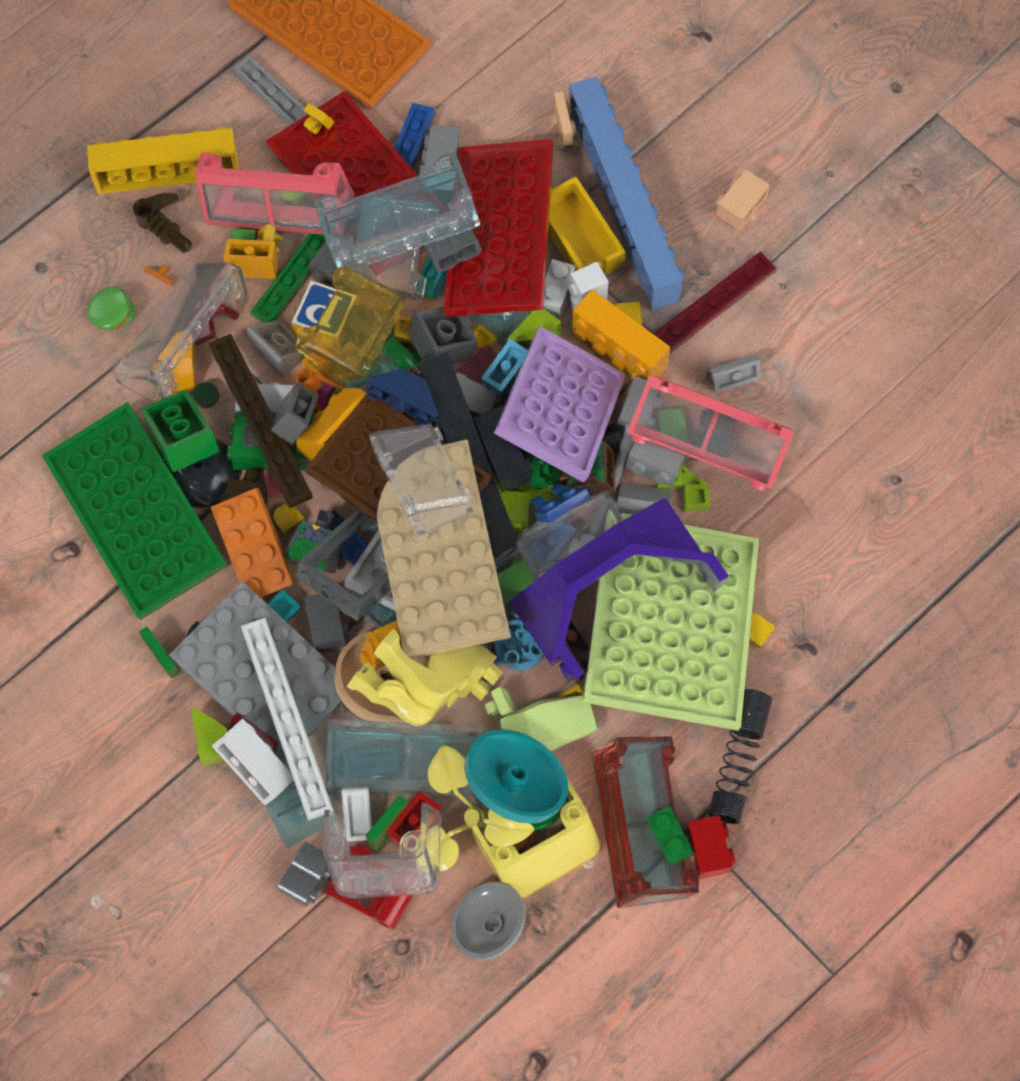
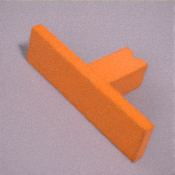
(160, 274)

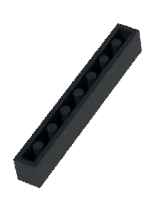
(458, 425)

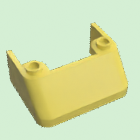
(549, 858)

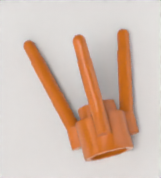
(313, 381)

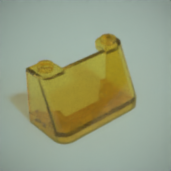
(351, 325)

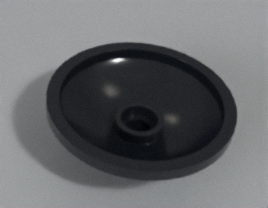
(208, 483)

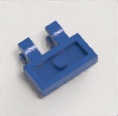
(554, 508)

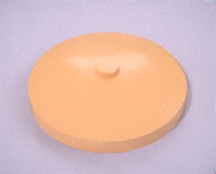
(346, 667)

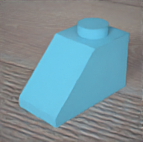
(505, 369)

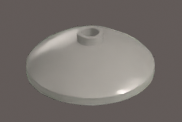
(479, 915)

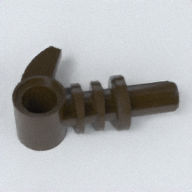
(157, 223)

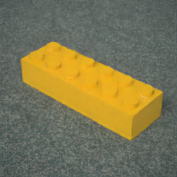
(157, 160)

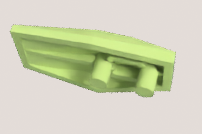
(553, 721)

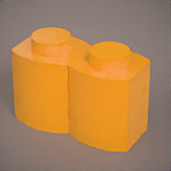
(373, 640)

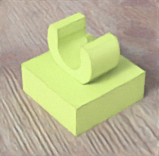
(501, 704)

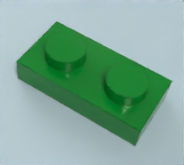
(669, 836)

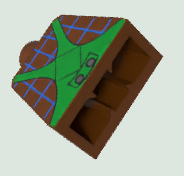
(601, 474)

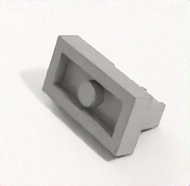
(735, 374)

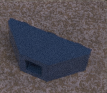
(403, 393)

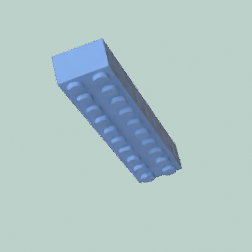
(625, 193)

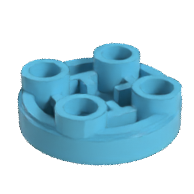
(520, 650)

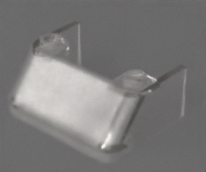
(551, 542)
(397, 874)

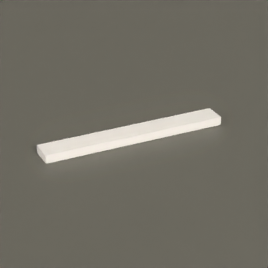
(286, 718)

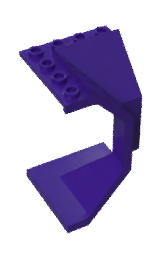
(549, 601)

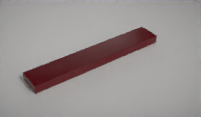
(716, 301)

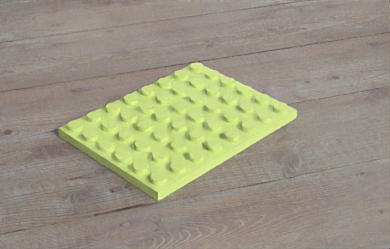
(670, 640)

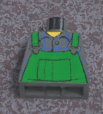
(310, 535)

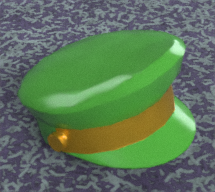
(111, 309)

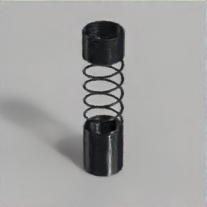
(753, 723)

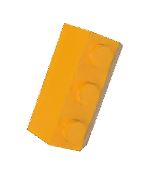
(328, 421)

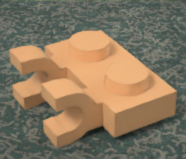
(563, 121)

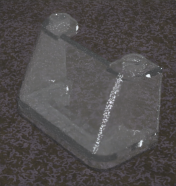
(421, 476)

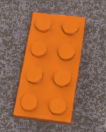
(253, 543)

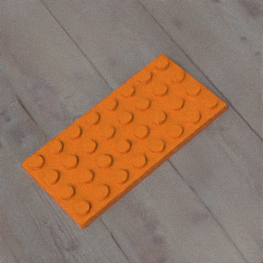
(343, 40)

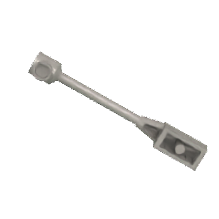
(623, 423)

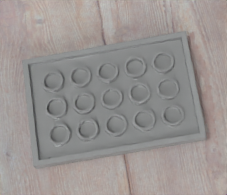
(221, 664)

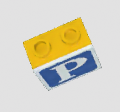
(312, 306)

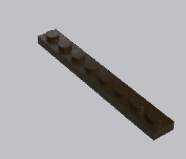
(260, 421)

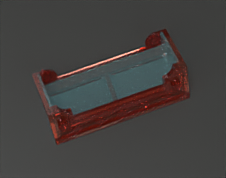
(632, 786)

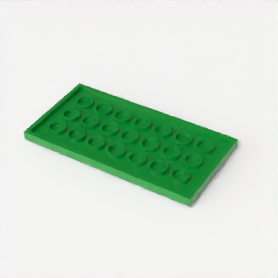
(134, 511)

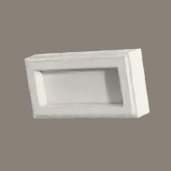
(356, 812)

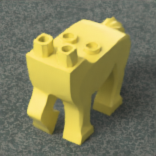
(426, 687)

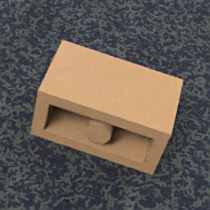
(742, 199)

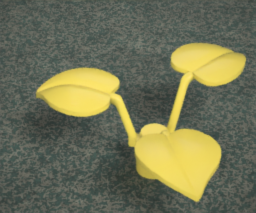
(448, 774)

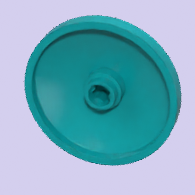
(516, 776)

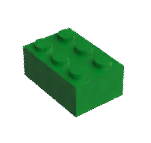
(180, 430)

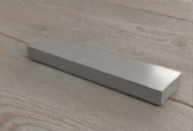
(269, 90)

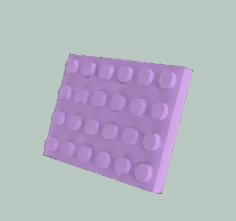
(560, 404)

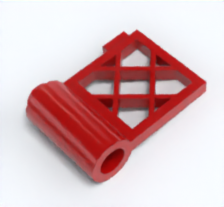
(383, 910)

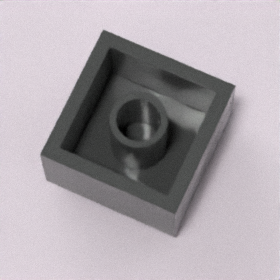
(436, 334)

